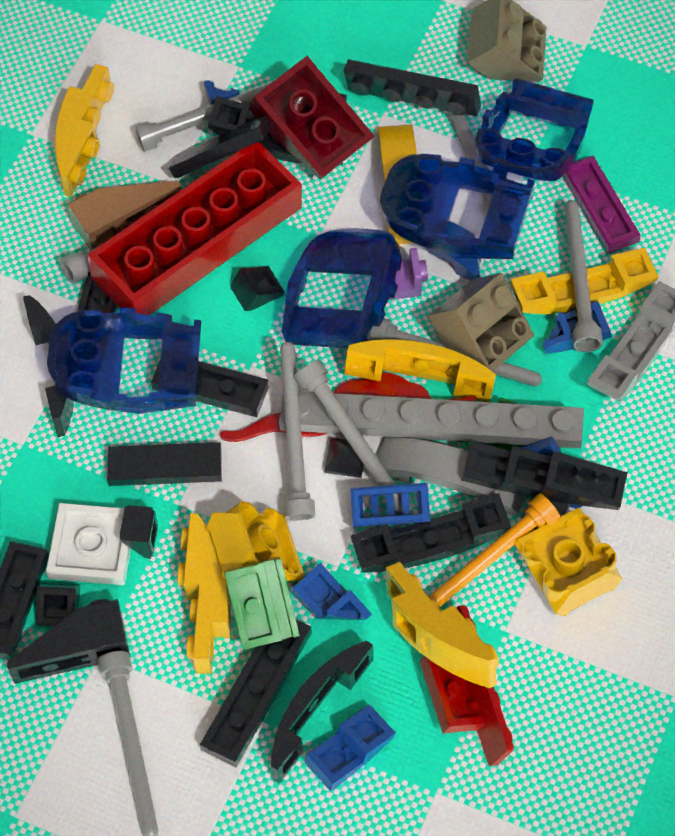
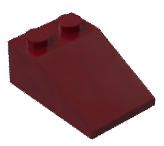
(311, 118)

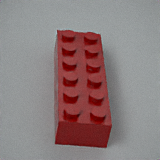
(195, 230)

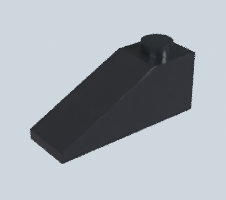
(73, 643)

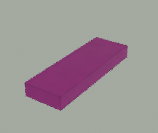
(601, 205)

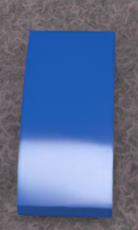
(350, 748)

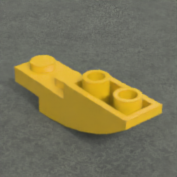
(76, 124)
(206, 591)
(439, 633)

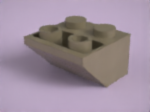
(506, 42)
(482, 321)

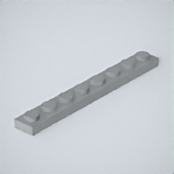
(445, 419)

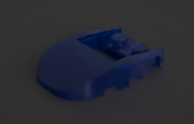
(520, 154)
(422, 196)
(342, 252)
(88, 358)

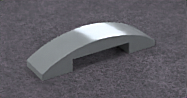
(639, 346)
(436, 465)

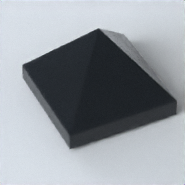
(343, 459)

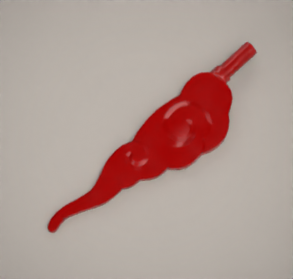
(390, 385)

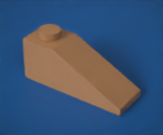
(112, 209)

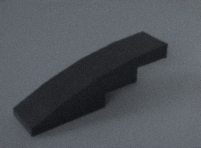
(555, 476)

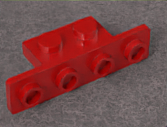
(468, 707)

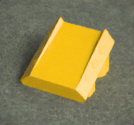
(251, 537)
(570, 561)

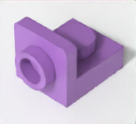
(411, 276)

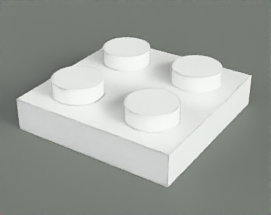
(88, 545)

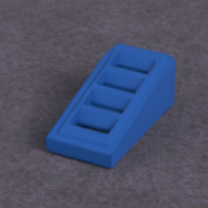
(359, 521)

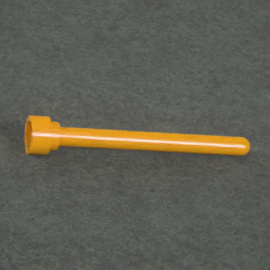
(537, 515)

